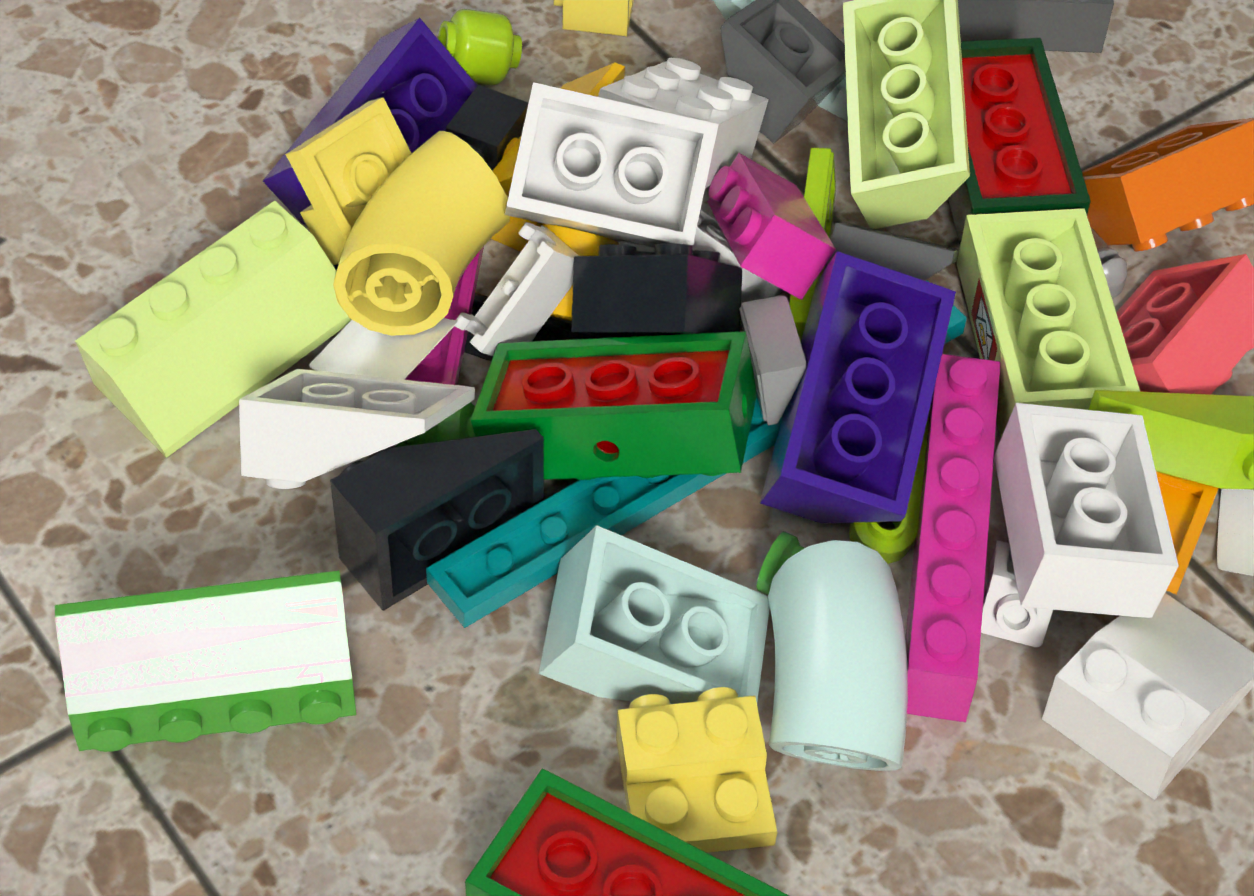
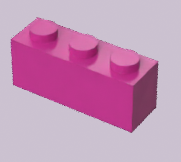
(769, 225)

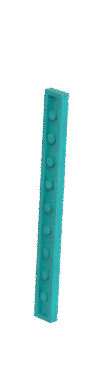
(531, 544)

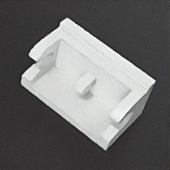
(524, 294)

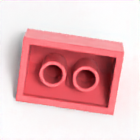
(1190, 325)

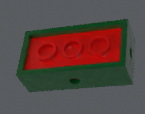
(1015, 134)

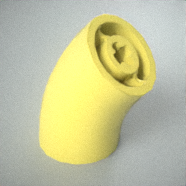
(419, 237)

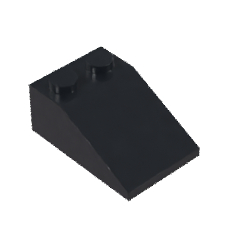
(429, 501)

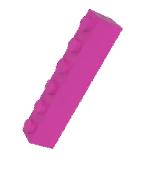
(952, 540)

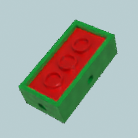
(625, 403)
(583, 846)

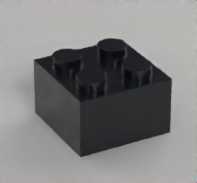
(655, 292)

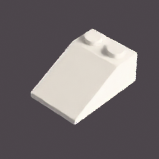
(329, 419)
(1150, 692)

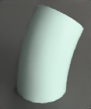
(839, 659)

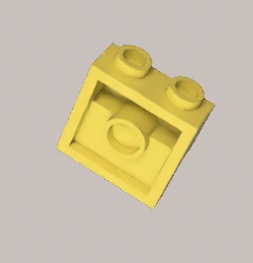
(345, 169)
(698, 769)

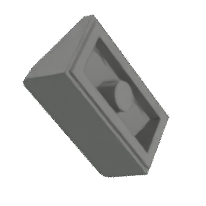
(774, 353)

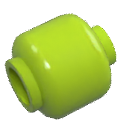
(482, 44)

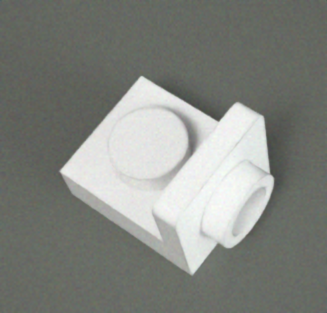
(1002, 609)

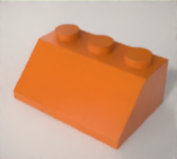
(1172, 183)

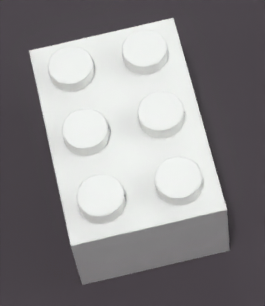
(683, 91)
(610, 168)
(1084, 511)

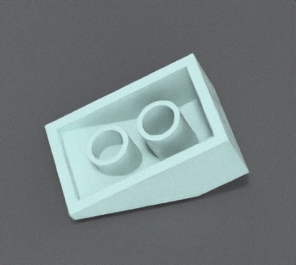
(650, 624)

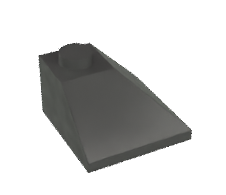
(784, 58)
(892, 251)

